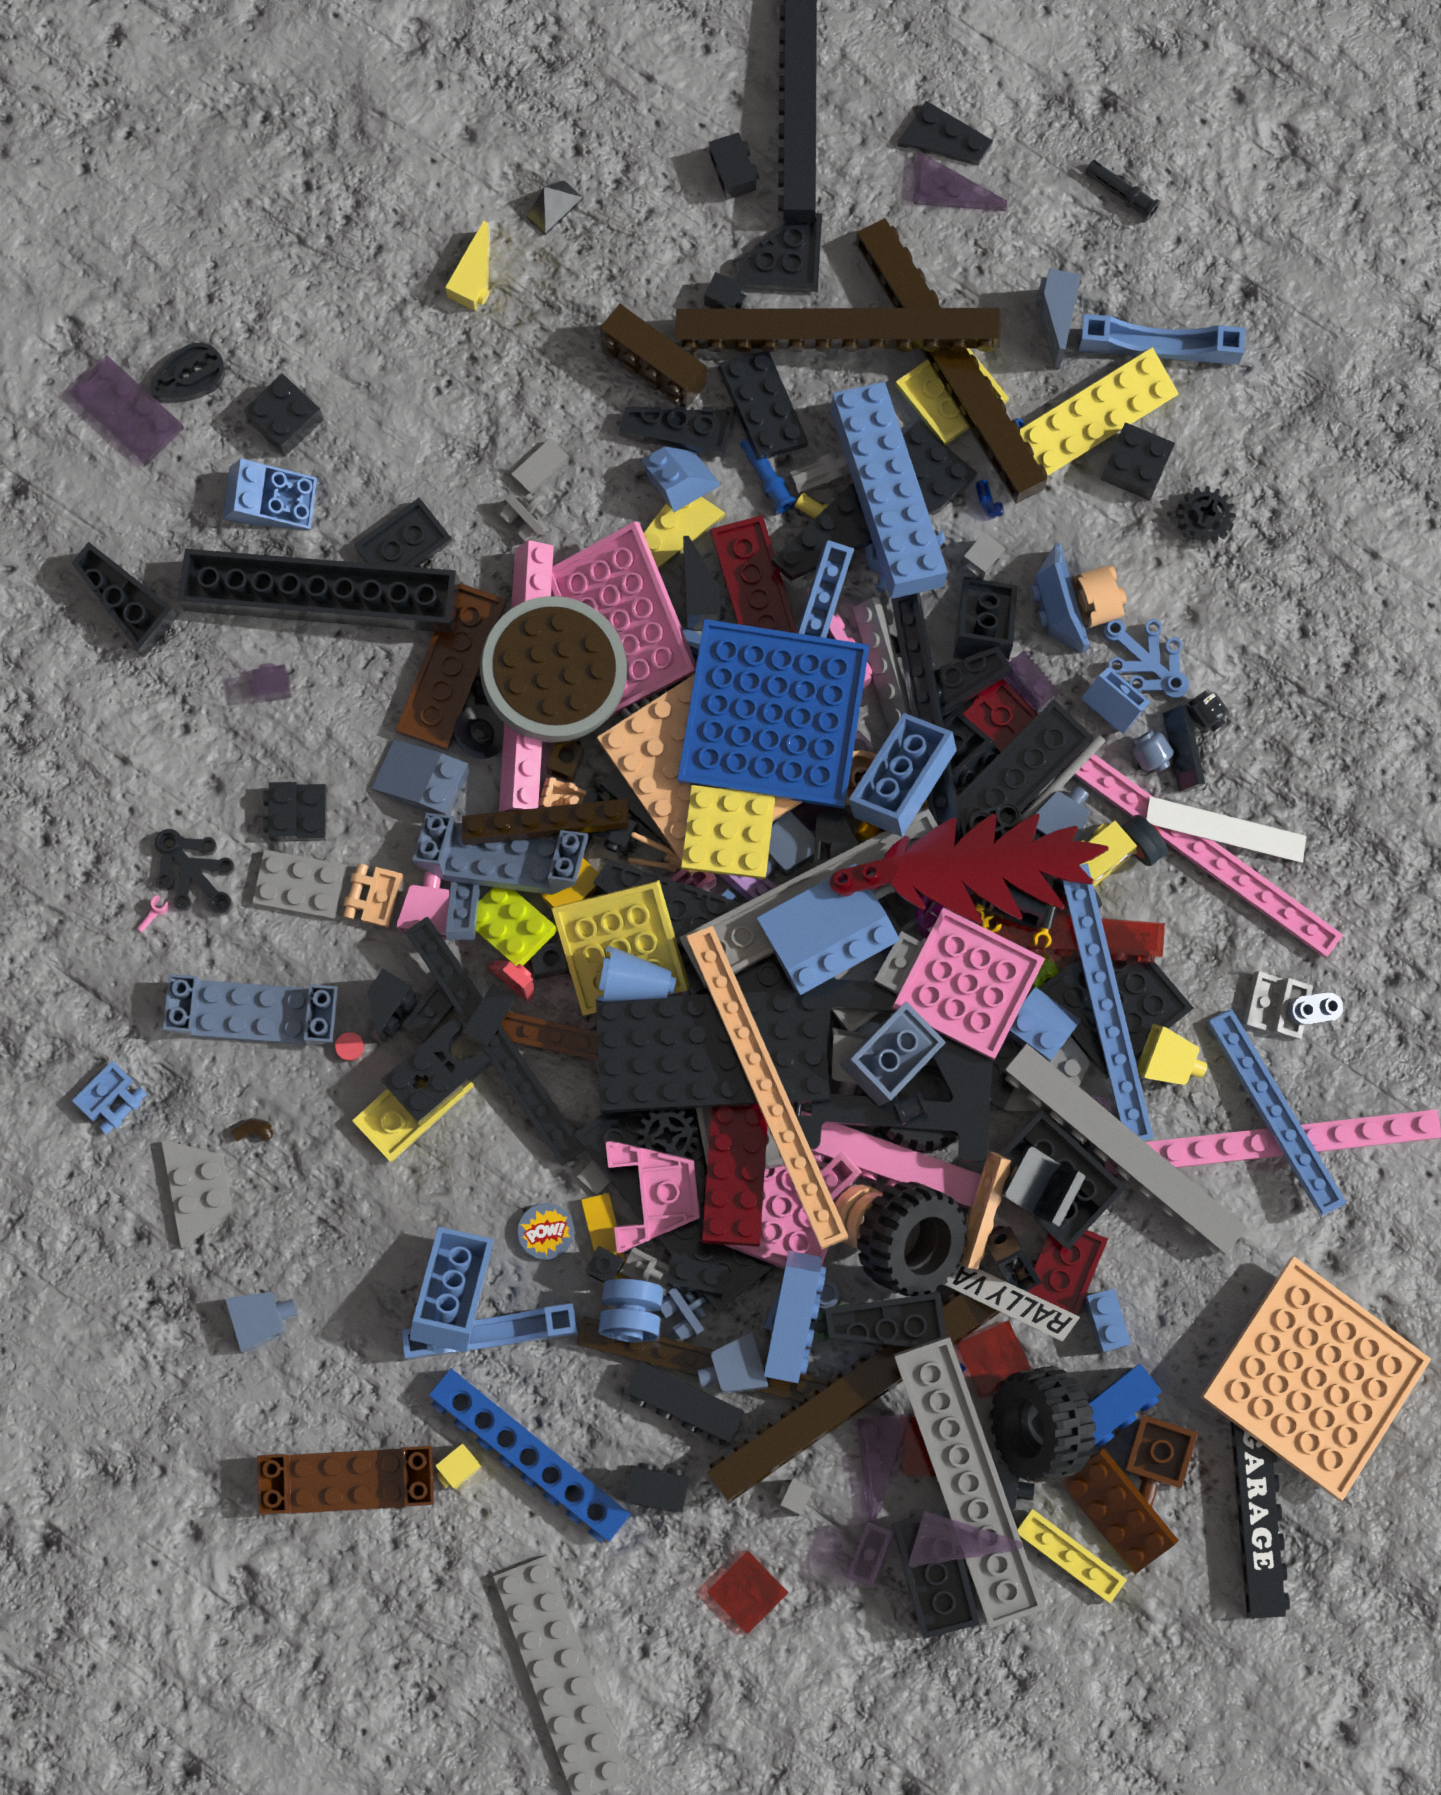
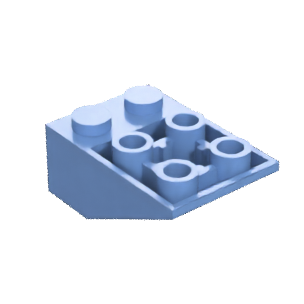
(269, 496)

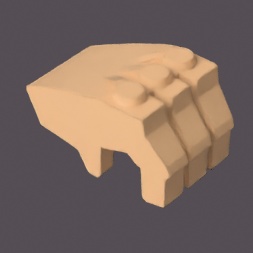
(560, 793)

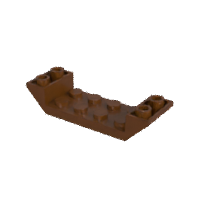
(345, 1480)

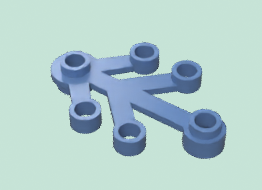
(1149, 660)

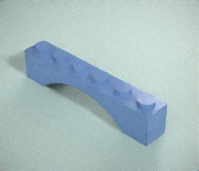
(1118, 337)
(504, 1330)

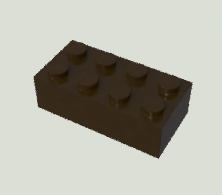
(652, 356)

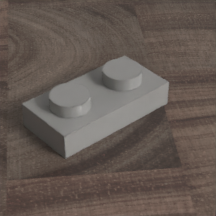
(899, 963)

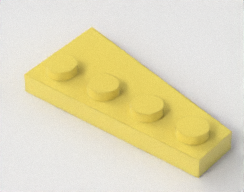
(669, 527)

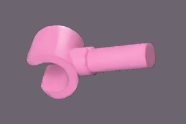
(153, 913)

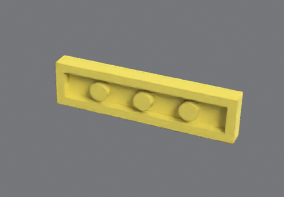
(1071, 1556)

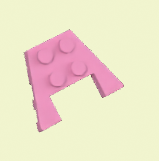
(666, 1192)

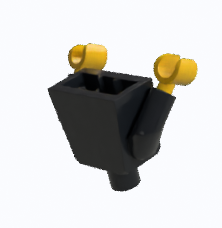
(1033, 913)

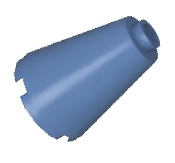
(633, 978)

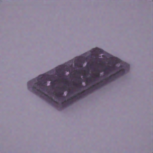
(126, 410)

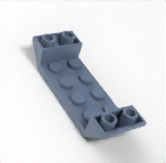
(515, 864)
(250, 1011)

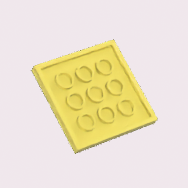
(625, 919)

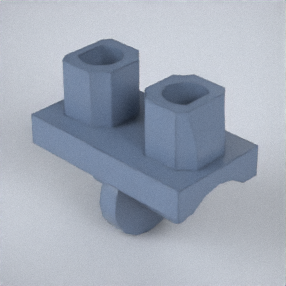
(690, 1324)

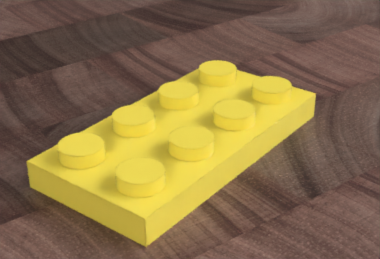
(392, 1127)

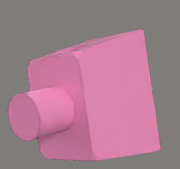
(424, 902)

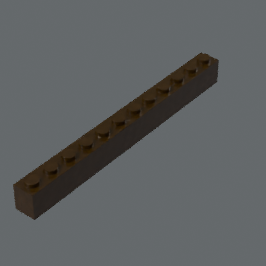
(838, 329)
(957, 370)
(831, 1407)

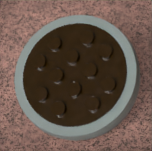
(553, 669)

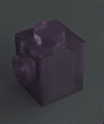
(270, 683)

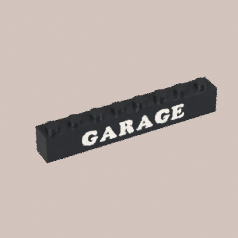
(1259, 1527)

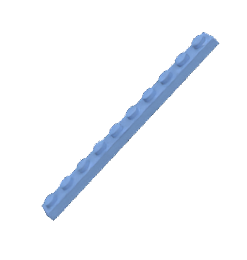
(1107, 1007)

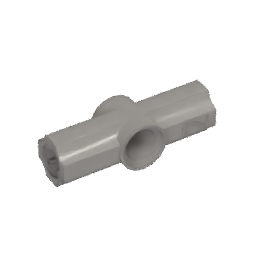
(826, 471)

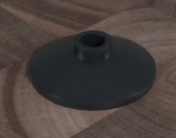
(484, 719)

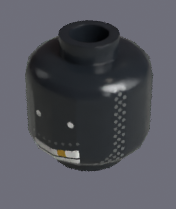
(1208, 711)

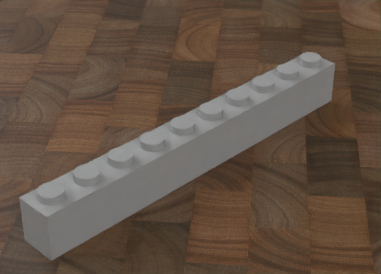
(1124, 1149)

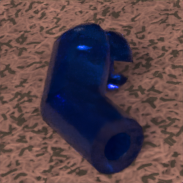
(986, 501)

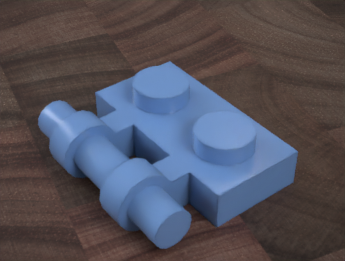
(104, 1091)

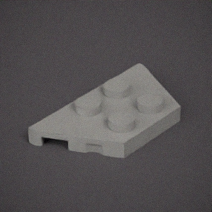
(1069, 1061)
(197, 1189)

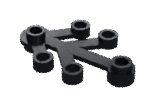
(191, 868)

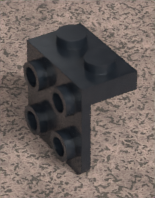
(1043, 1186)

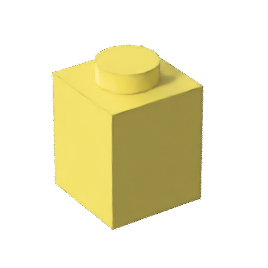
(457, 1467)

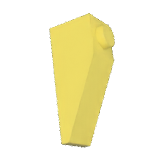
(470, 279)

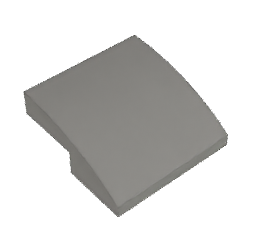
(1269, 1004)

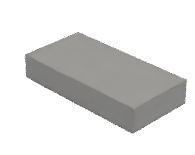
(540, 466)

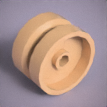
(851, 1208)

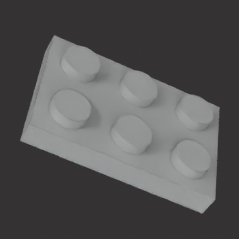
(299, 885)

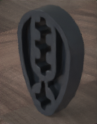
(184, 360)

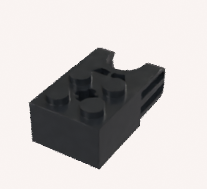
(435, 1063)

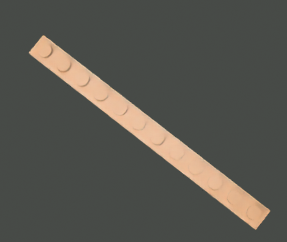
(767, 1088)

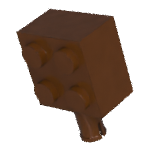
(1159, 1455)

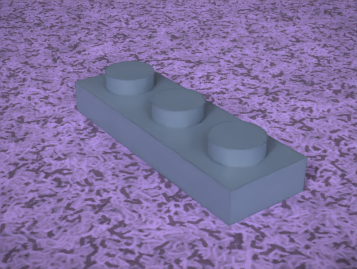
(462, 911)

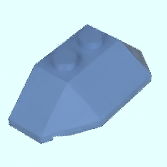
(1058, 602)

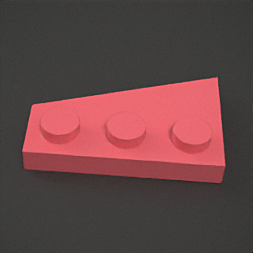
(515, 977)

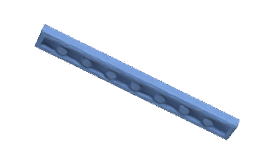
(1276, 1113)

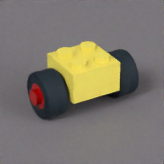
(1133, 837)

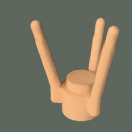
(674, 862)

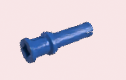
(773, 484)

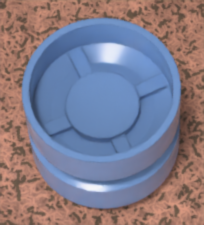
(630, 1313)

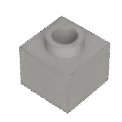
(794, 1496)

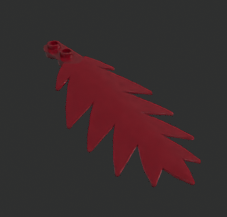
(941, 869)

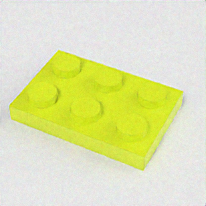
(512, 925)

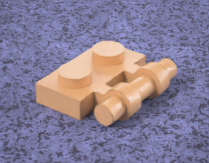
(381, 897)

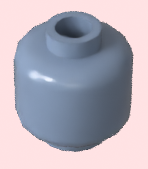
(1152, 751)

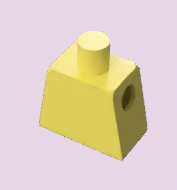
(1169, 1057)

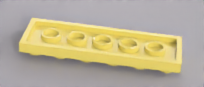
(1099, 411)

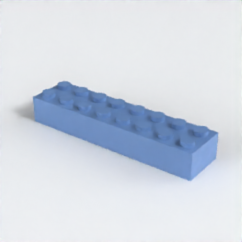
(888, 490)

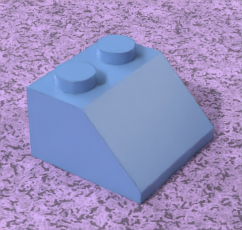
(678, 476)
(1042, 1024)

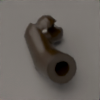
(253, 1126)

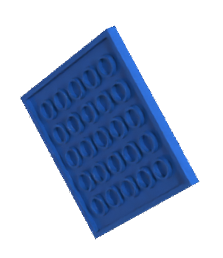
(773, 713)

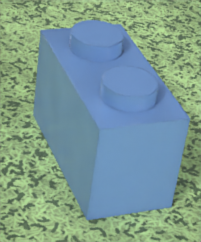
(1115, 700)
(1106, 1321)

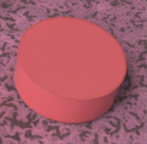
(349, 1046)

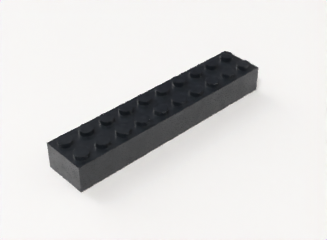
(319, 590)

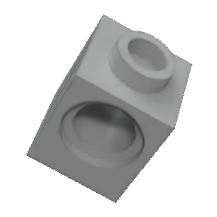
(983, 556)

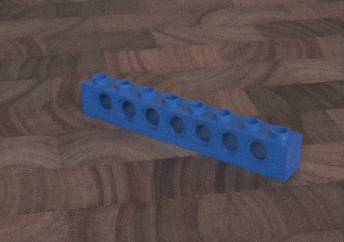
(455, 1385)

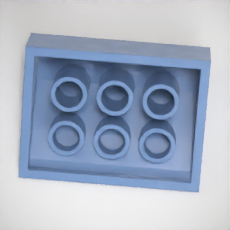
(825, 933)

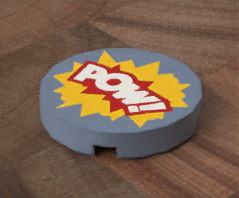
(545, 1231)

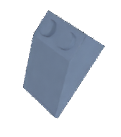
(1057, 303)
(421, 778)
(892, 1054)

